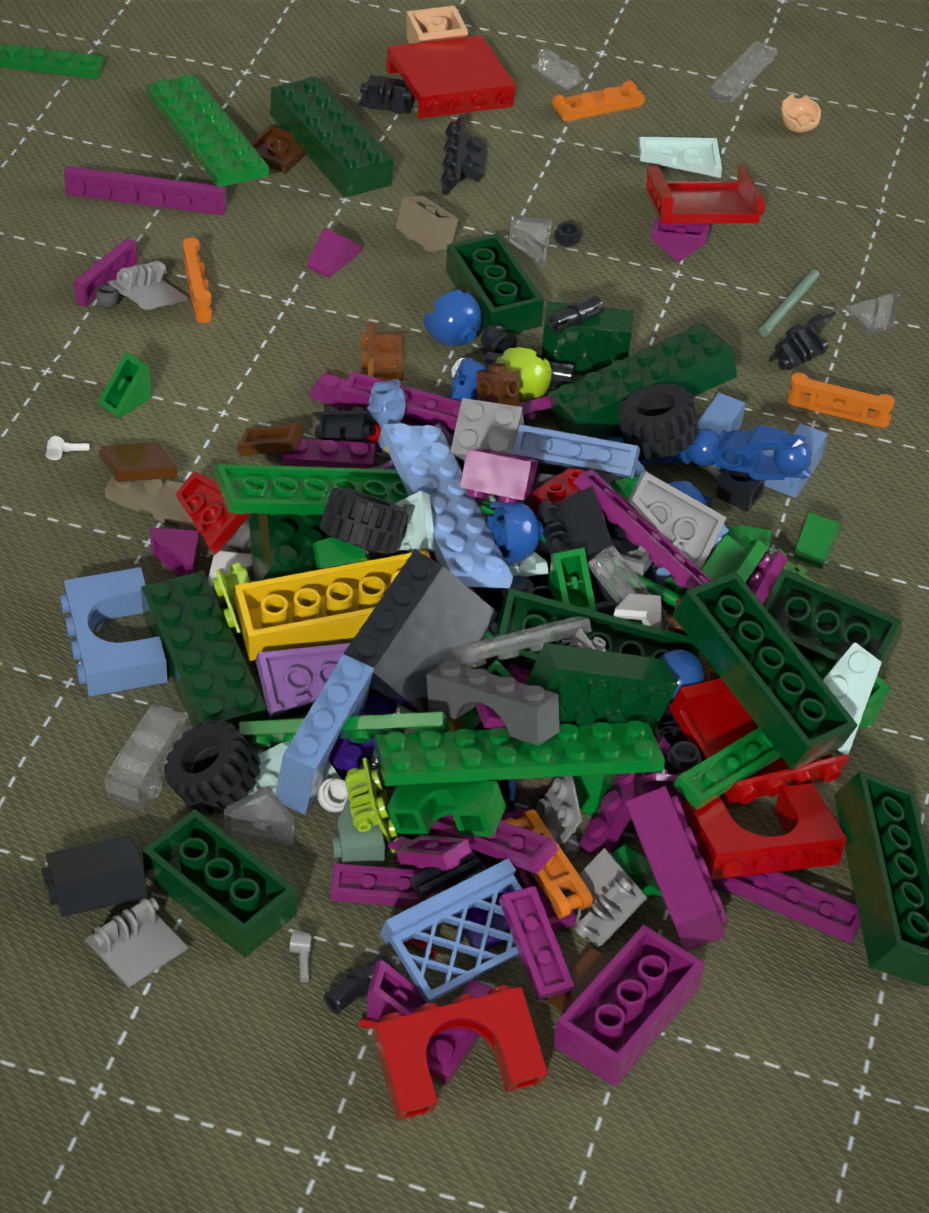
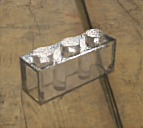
(139, 767)

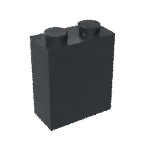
(94, 876)

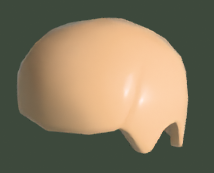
(800, 114)

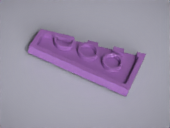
(296, 675)

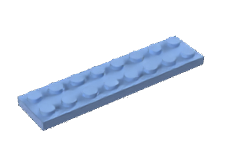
(460, 528)

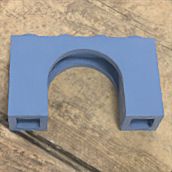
(727, 414)
(105, 664)
(310, 748)

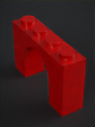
(731, 851)
(497, 1017)

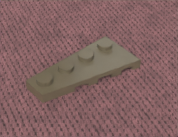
(153, 496)

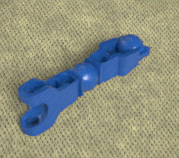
(743, 452)

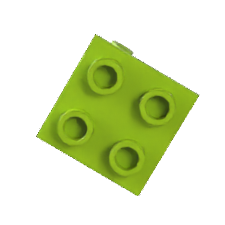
(224, 587)
(369, 801)

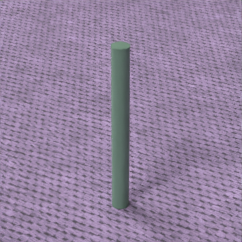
(789, 302)

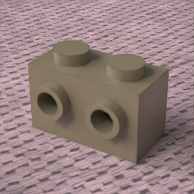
(426, 223)

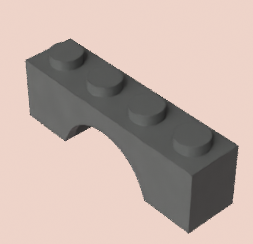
(526, 710)

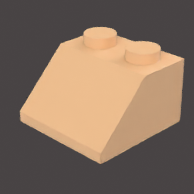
(435, 25)

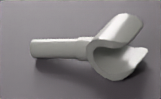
(301, 944)

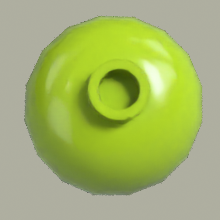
(533, 372)

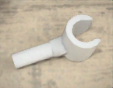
(56, 447)

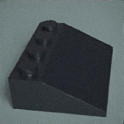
(416, 628)

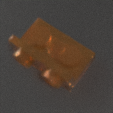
(382, 355)

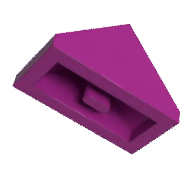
(679, 239)
(332, 253)
(176, 549)
(391, 993)

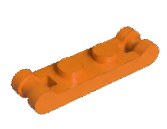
(598, 102)
(198, 288)
(840, 401)
(557, 873)

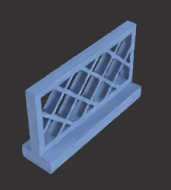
(578, 451)
(443, 908)

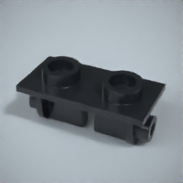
(356, 422)

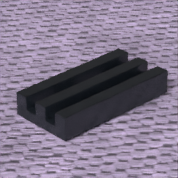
(435, 878)

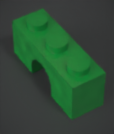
(474, 805)

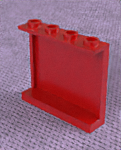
(452, 76)
(704, 200)
(716, 719)

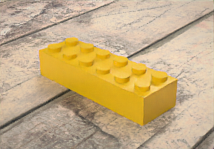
(313, 605)

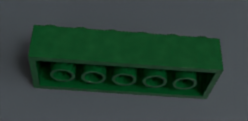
(331, 136)
(690, 360)
(623, 636)
(201, 651)
(764, 670)
(888, 874)

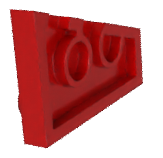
(208, 510)

